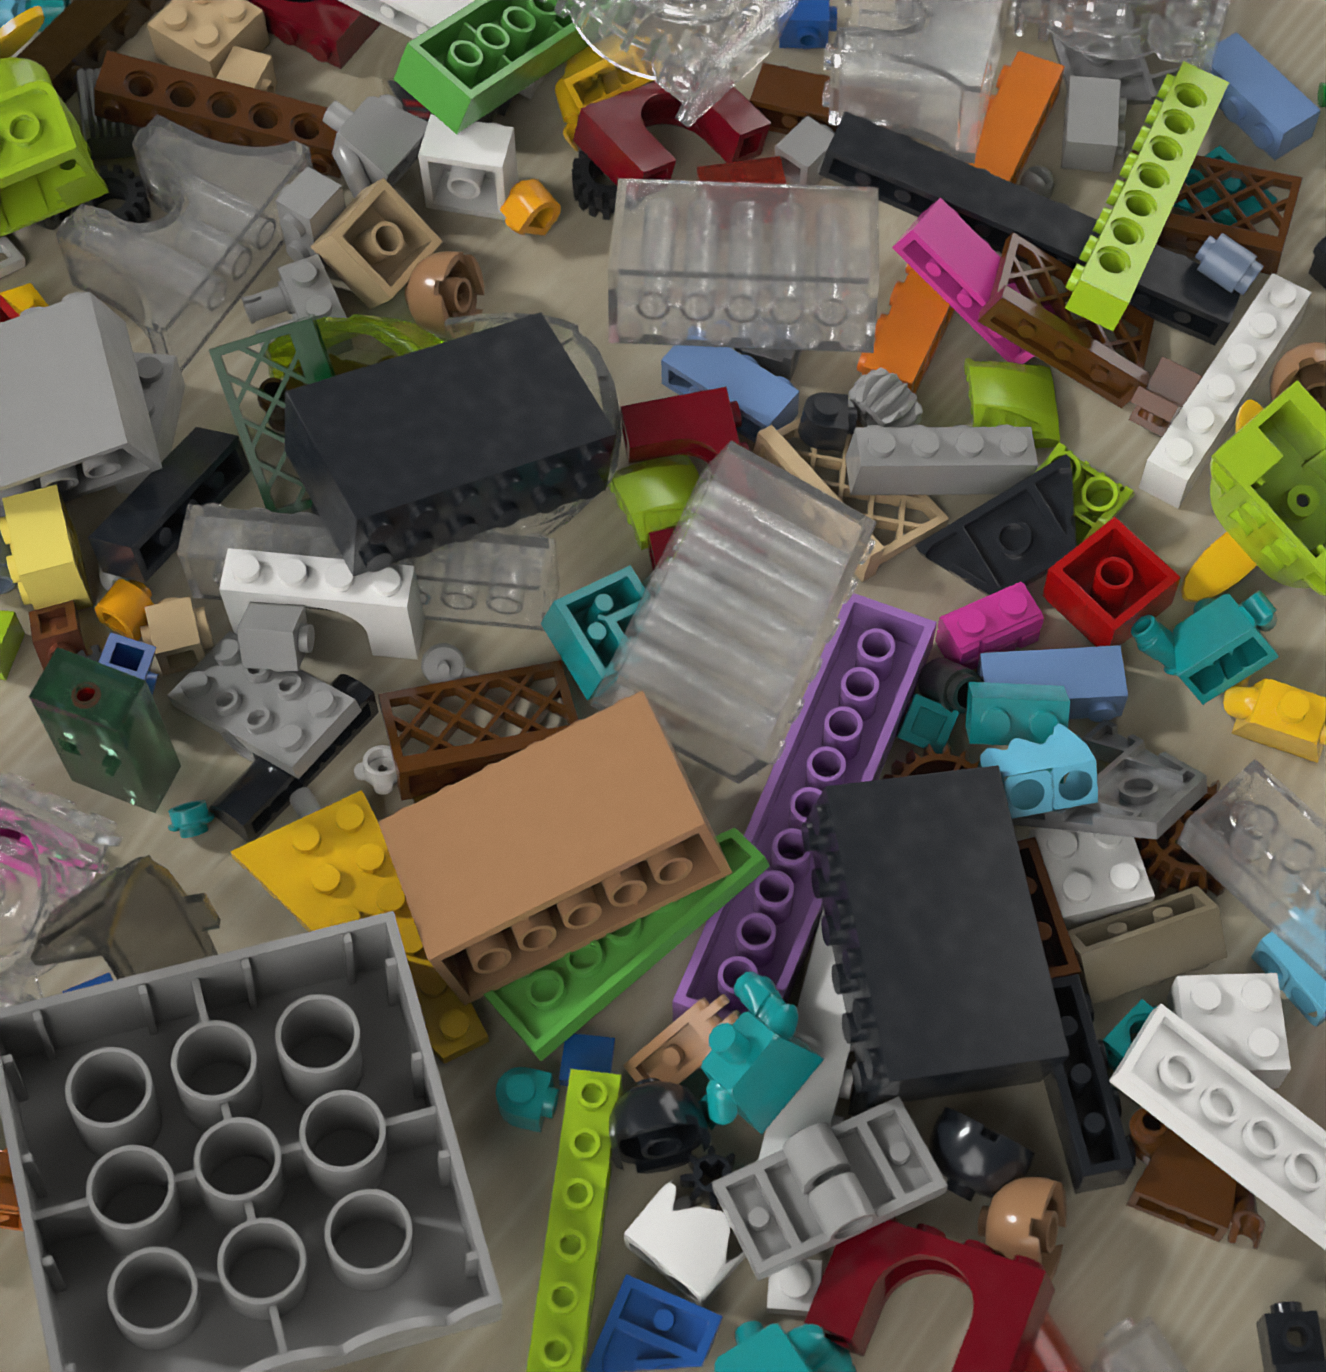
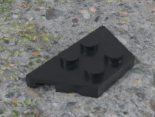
(1011, 534)

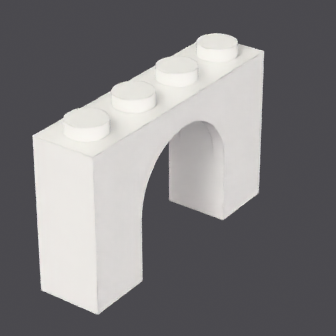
(381, 601)

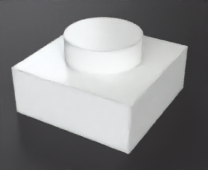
(794, 1288)

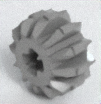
(884, 400)

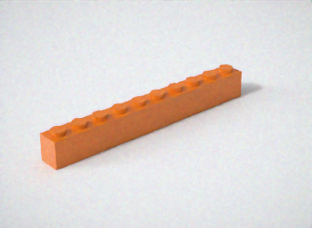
(1012, 125)

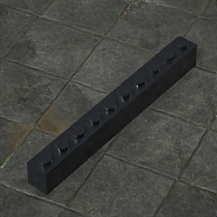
(916, 176)

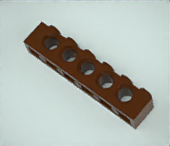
(223, 111)

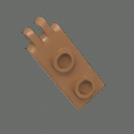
(682, 1045)

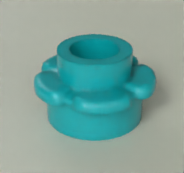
(190, 818)

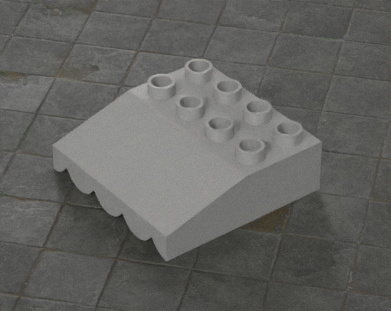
(242, 1163)

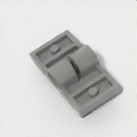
(263, 711)
(828, 1187)

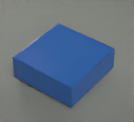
(586, 1054)

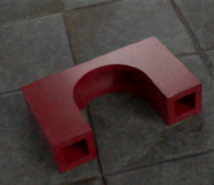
(320, 27)
(621, 146)
(679, 425)
(870, 1266)

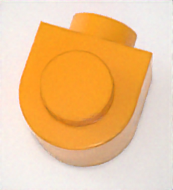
(530, 208)
(124, 608)

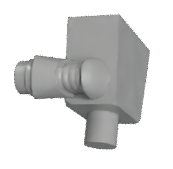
(374, 140)

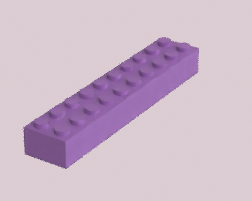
(836, 740)

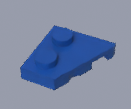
(653, 1331)

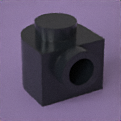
(827, 421)

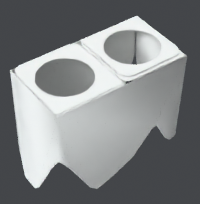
(683, 1244)

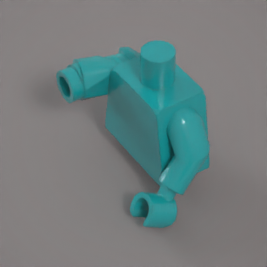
(1214, 644)
(757, 1059)
(777, 1351)

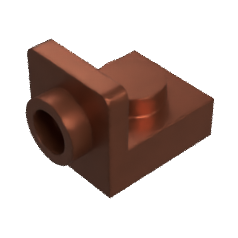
(55, 628)

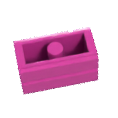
(990, 625)

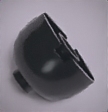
(657, 1126)
(975, 1156)

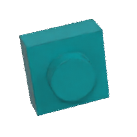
(927, 724)

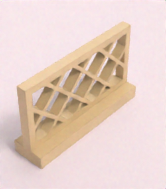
(773, 447)

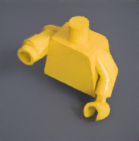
(587, 81)
(1278, 716)

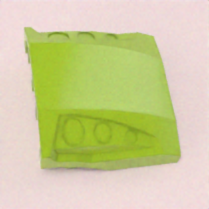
(1014, 396)
(654, 493)
(1095, 494)

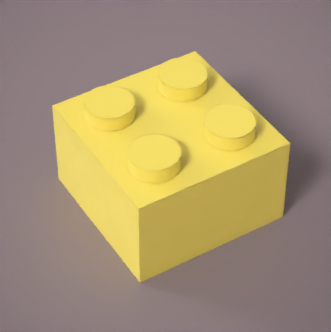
(44, 549)

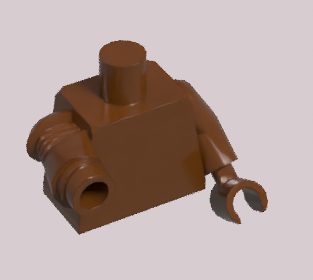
(1188, 1187)

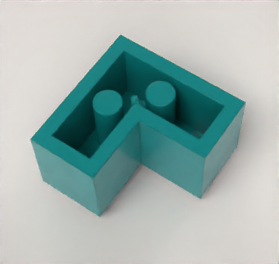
(591, 624)
(1011, 711)

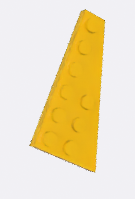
(340, 871)

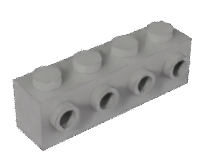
(939, 459)

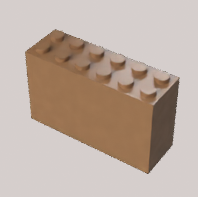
(552, 848)

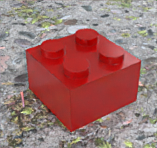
(1110, 584)

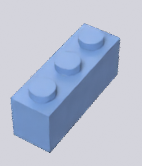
(1262, 99)
(760, 394)
(1090, 676)

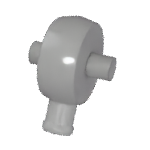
(444, 663)

